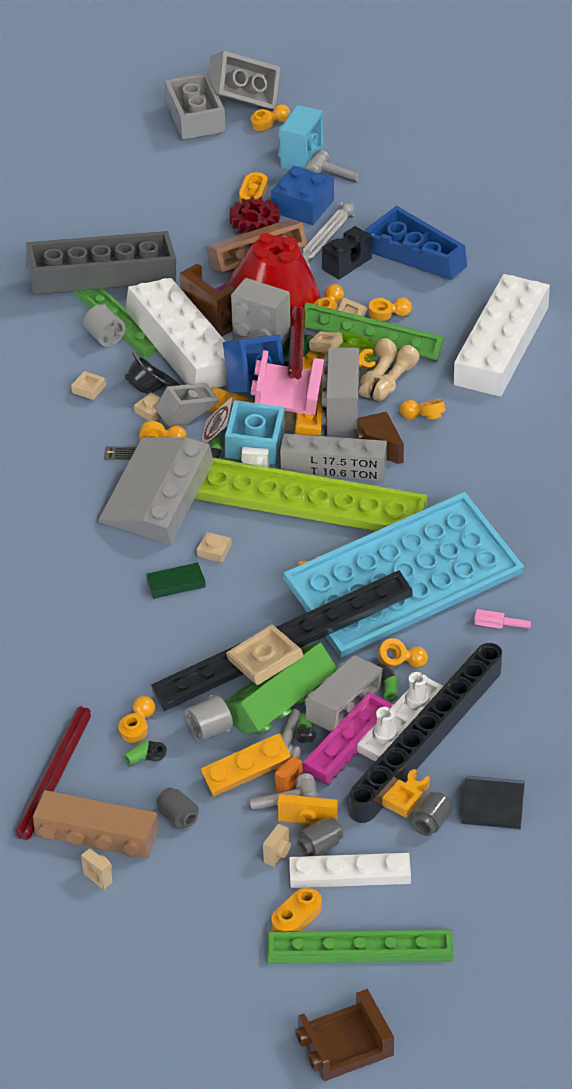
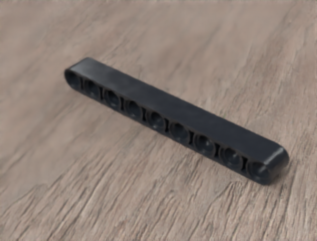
(425, 731)

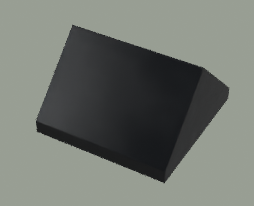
(493, 802)

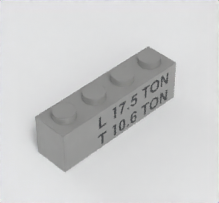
(334, 457)

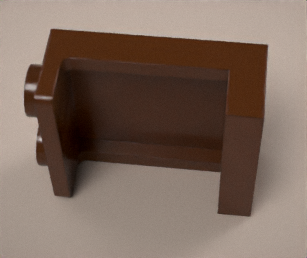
(212, 304)
(346, 1038)

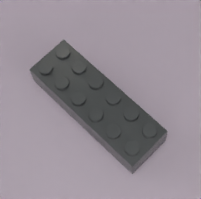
(99, 262)

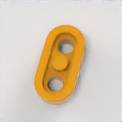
(254, 185)
(299, 911)

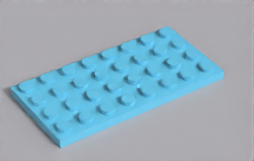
(440, 551)

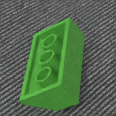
(260, 704)

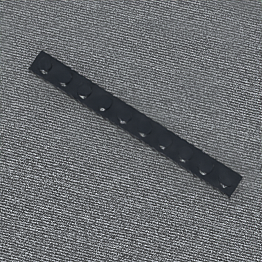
(300, 630)

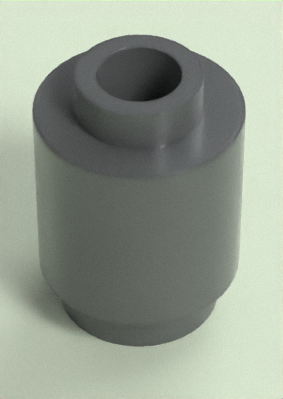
(177, 808)
(431, 813)
(320, 837)

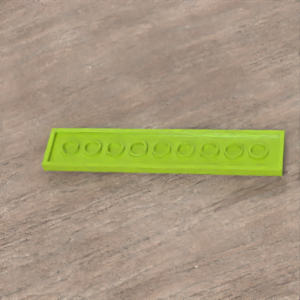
(307, 495)

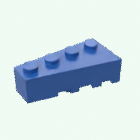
(416, 244)

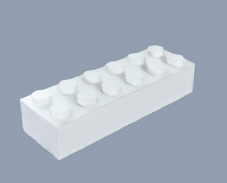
(178, 331)
(501, 335)

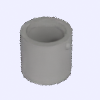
(104, 325)
(208, 718)

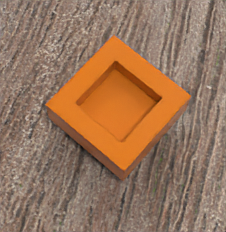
(287, 773)

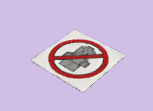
(216, 422)

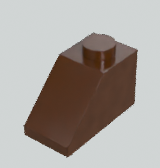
(381, 428)

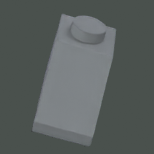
(185, 403)

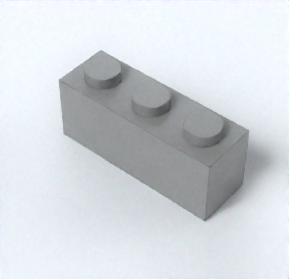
(342, 692)

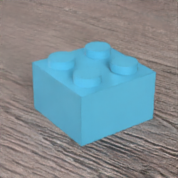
(300, 136)
(254, 427)

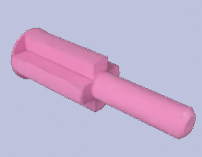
(497, 620)

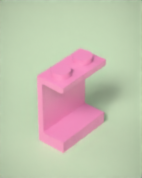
(278, 389)

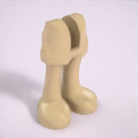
(382, 383)

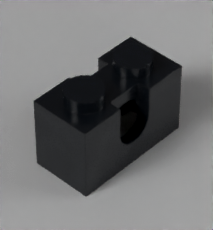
(338, 252)

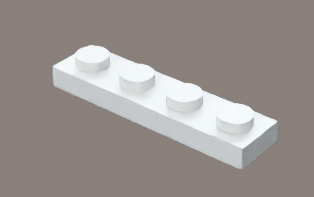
(350, 870)

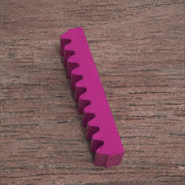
(343, 740)

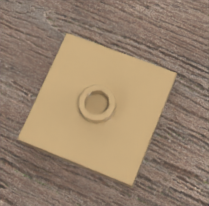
(264, 654)

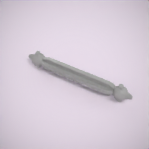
(328, 230)

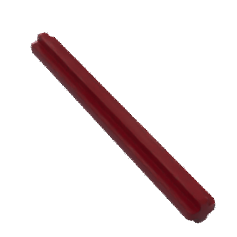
(296, 343)
(54, 769)

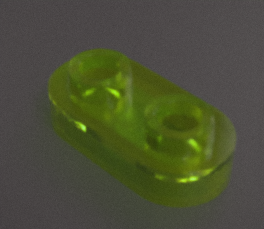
(353, 340)

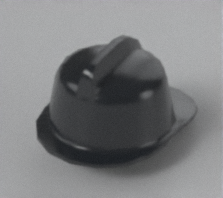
(147, 377)

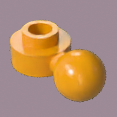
(264, 119)
(333, 295)
(382, 309)
(431, 409)
(156, 429)
(415, 656)
(143, 708)

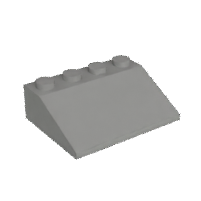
(158, 487)

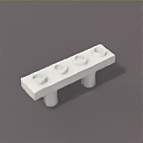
(394, 720)

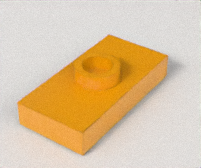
(306, 809)

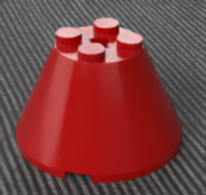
(280, 264)

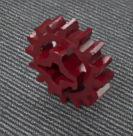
(253, 214)

